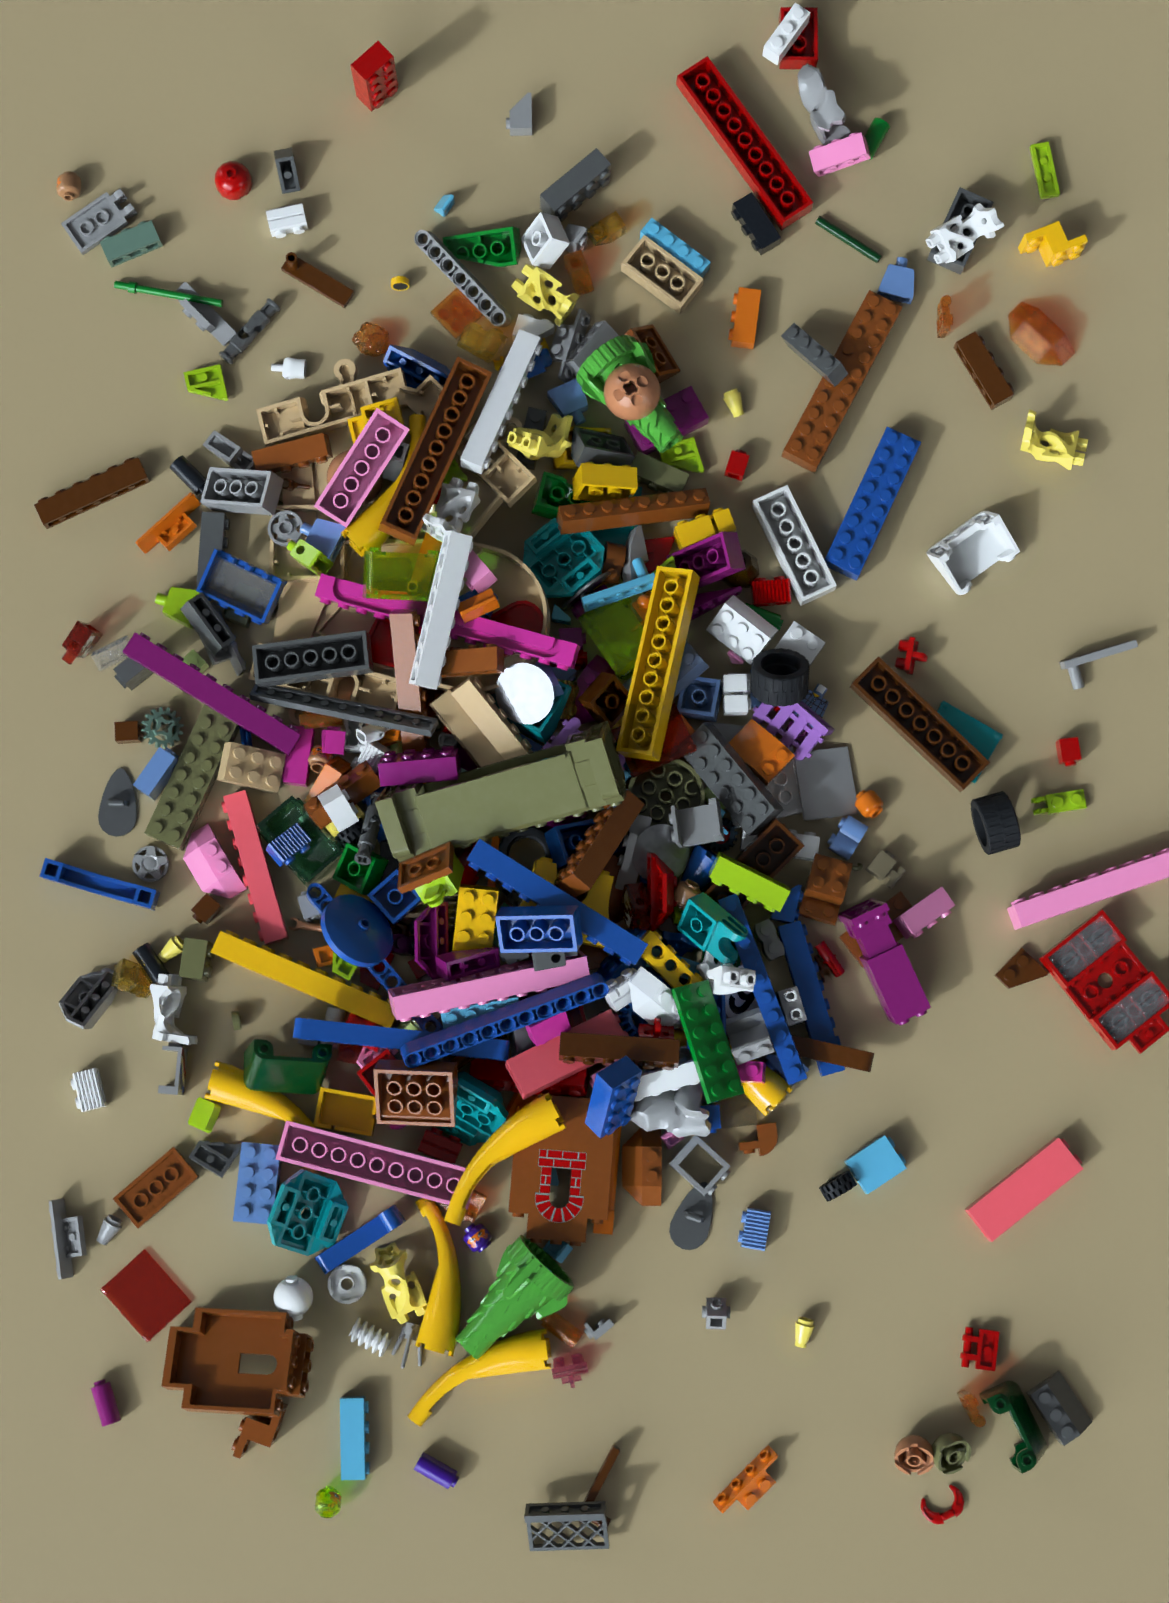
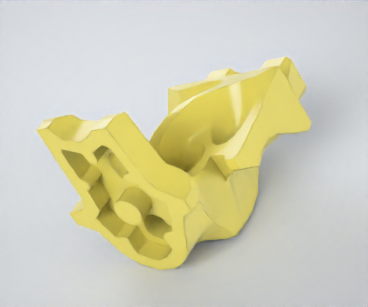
(536, 287)
(544, 443)
(1060, 448)
(393, 1268)

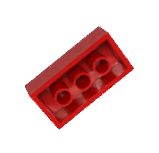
(374, 76)

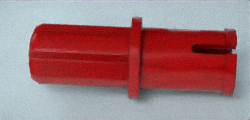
(830, 959)

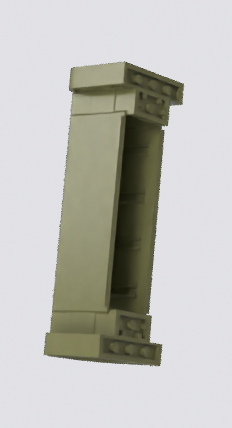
(505, 795)

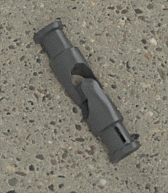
(251, 329)
(369, 832)

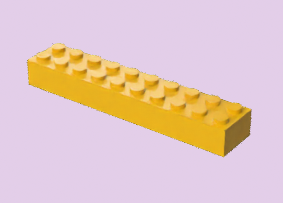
(658, 663)
(304, 979)

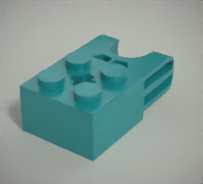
(711, 928)

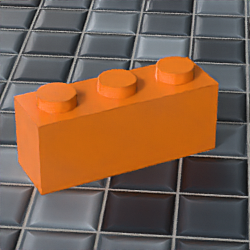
(745, 318)

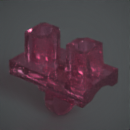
(560, 1370)

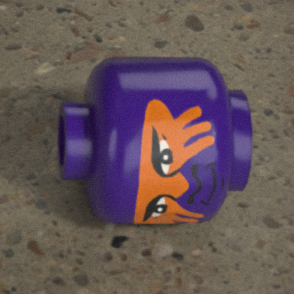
(477, 1237)

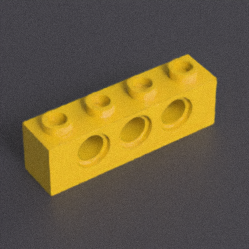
(658, 963)

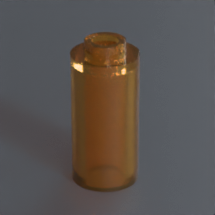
(314, 720)
(562, 1329)

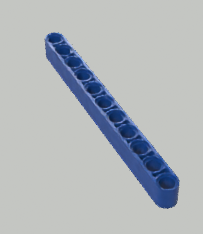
(382, 976)
(495, 1022)
(386, 1037)

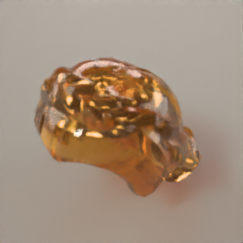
(367, 339)

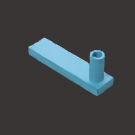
(641, 584)

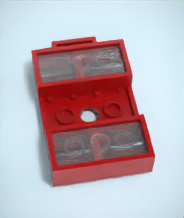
(1134, 1000)

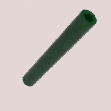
(848, 239)

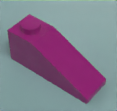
(466, 962)

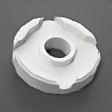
(335, 1283)

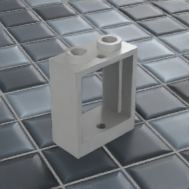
(722, 1174)

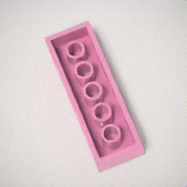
(361, 467)

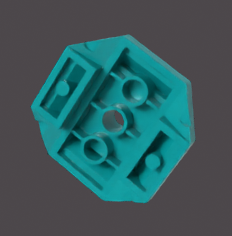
(549, 548)
(478, 1111)
(321, 1218)

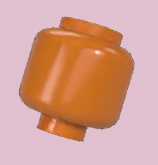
(869, 803)

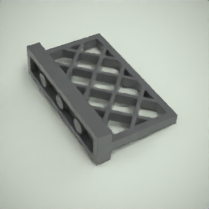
(566, 1513)

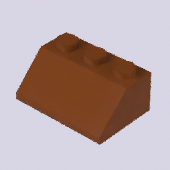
(663, 360)

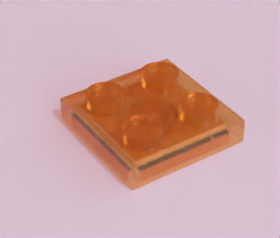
(456, 313)

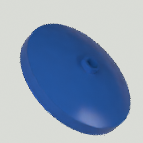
(356, 930)

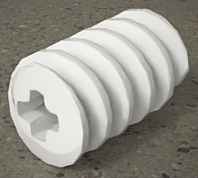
(370, 1337)

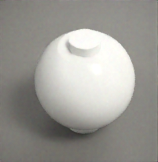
(293, 1296)

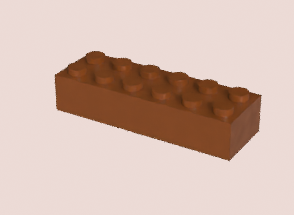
(598, 846)

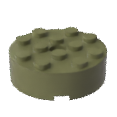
(675, 778)

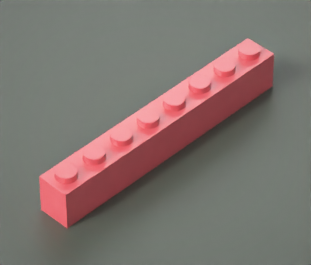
(256, 868)

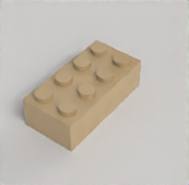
(662, 274)

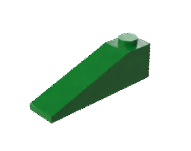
(490, 247)
(552, 493)

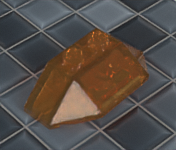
(1038, 336)

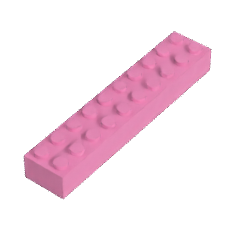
(1091, 890)
(480, 988)
(369, 1162)

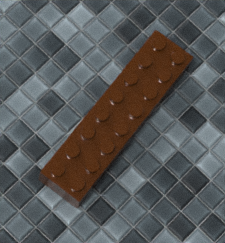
(919, 724)

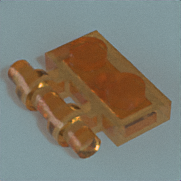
(944, 318)
(970, 1405)

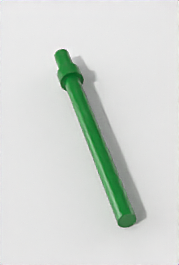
(133, 287)

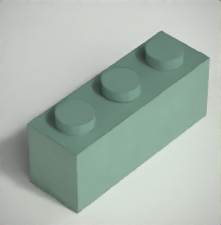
(131, 243)

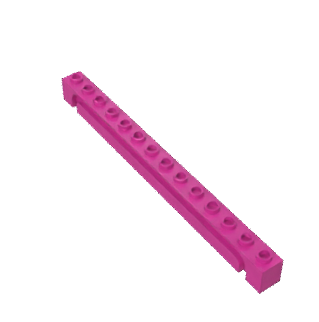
(478, 630)

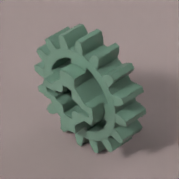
(166, 734)

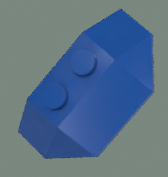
(414, 365)

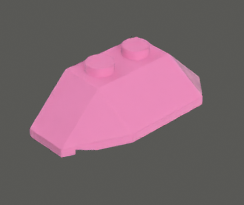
(211, 865)

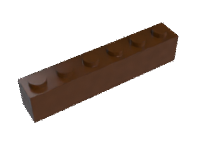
(91, 493)
(611, 1048)

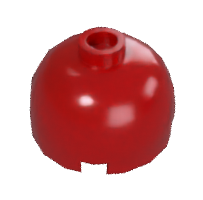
(233, 180)

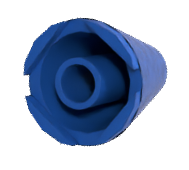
(699, 866)

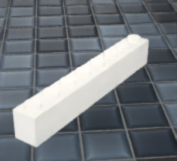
(500, 402)
(441, 610)

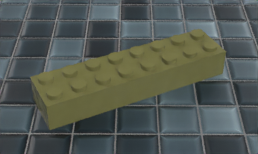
(191, 779)

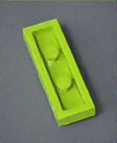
(1044, 170)

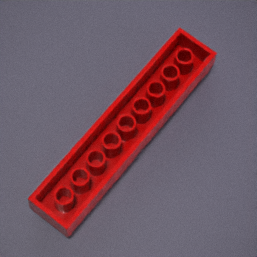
(744, 143)

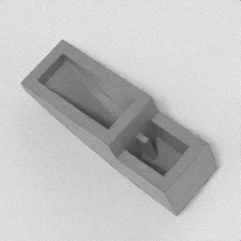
(229, 452)
(635, 548)

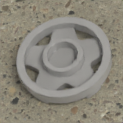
(285, 527)
(150, 863)

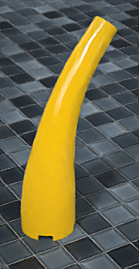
(364, 529)
(229, 1088)
(761, 1095)
(526, 1127)
(443, 1308)
(507, 1356)

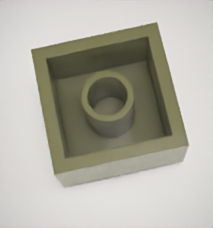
(196, 960)

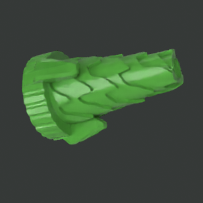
(624, 349)
(524, 1285)

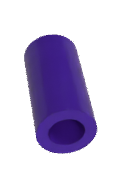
(436, 1471)

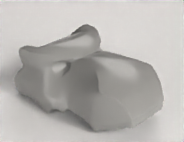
(822, 105)
(674, 1111)

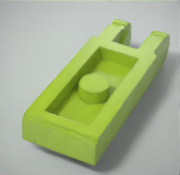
(1061, 802)

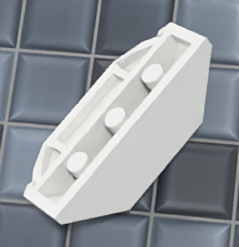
(653, 999)

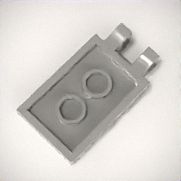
(98, 220)

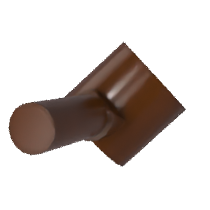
(292, 485)
(823, 971)

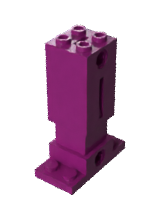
(885, 961)

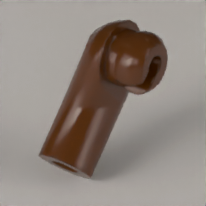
(403, 928)

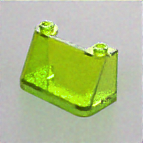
(398, 574)
(616, 634)

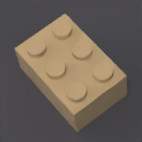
(251, 767)

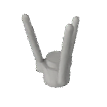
(411, 1332)

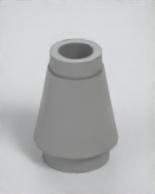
(109, 1228)

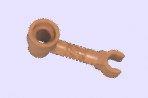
(305, 925)

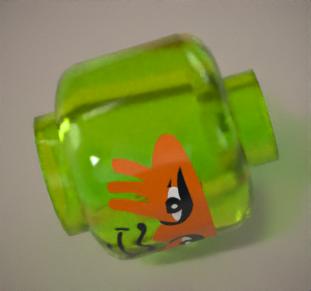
(328, 1502)

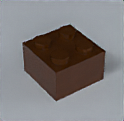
(605, 699)

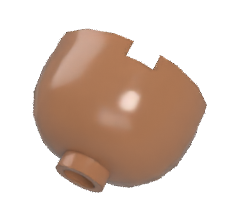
(914, 1455)

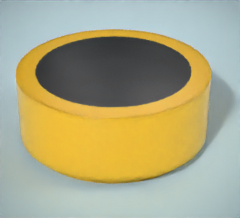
(400, 283)

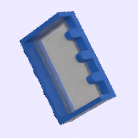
(241, 586)

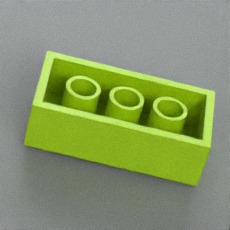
(749, 882)

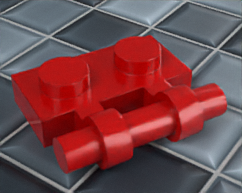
(986, 1351)

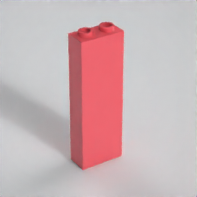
(541, 1065)
(1024, 1188)

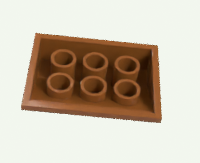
(416, 1094)

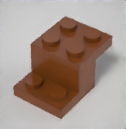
(825, 889)
(258, 1430)

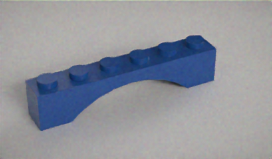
(99, 884)

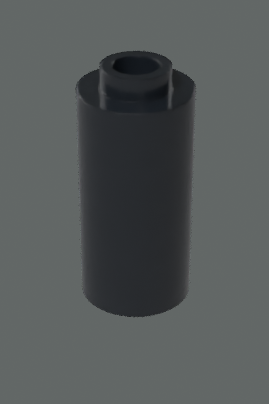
(189, 475)
(150, 962)

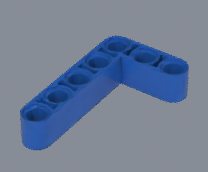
(360, 1239)

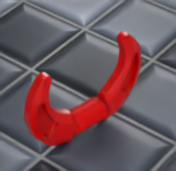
(936, 1517)

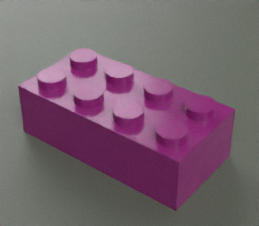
(686, 411)
(712, 557)
(419, 766)

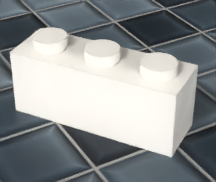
(786, 33)

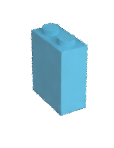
(876, 1164)

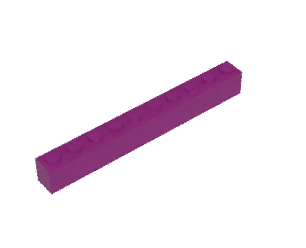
(211, 693)

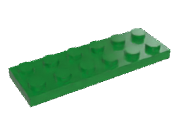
(707, 1041)

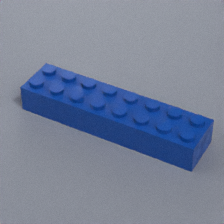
(871, 503)

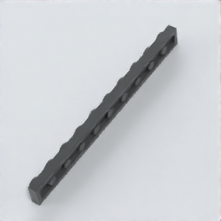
(345, 709)

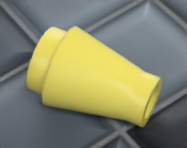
(734, 402)
(171, 949)
(803, 1331)

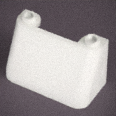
(972, 550)

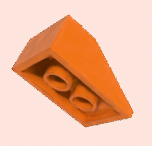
(761, 751)

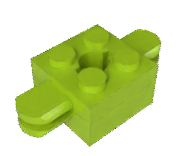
(434, 892)

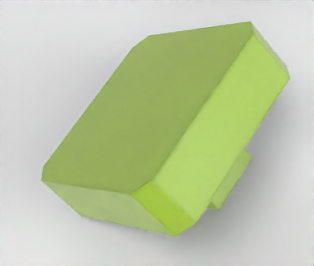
(204, 1115)

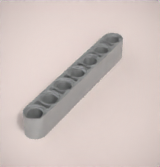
(454, 275)

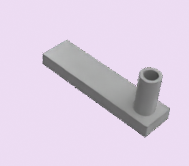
(1073, 664)

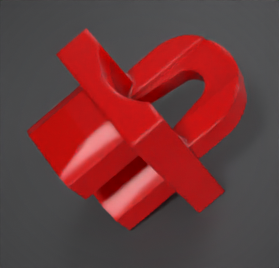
(907, 664)
(659, 1031)

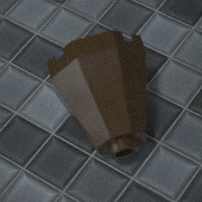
(747, 576)

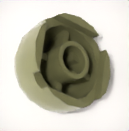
(950, 1452)

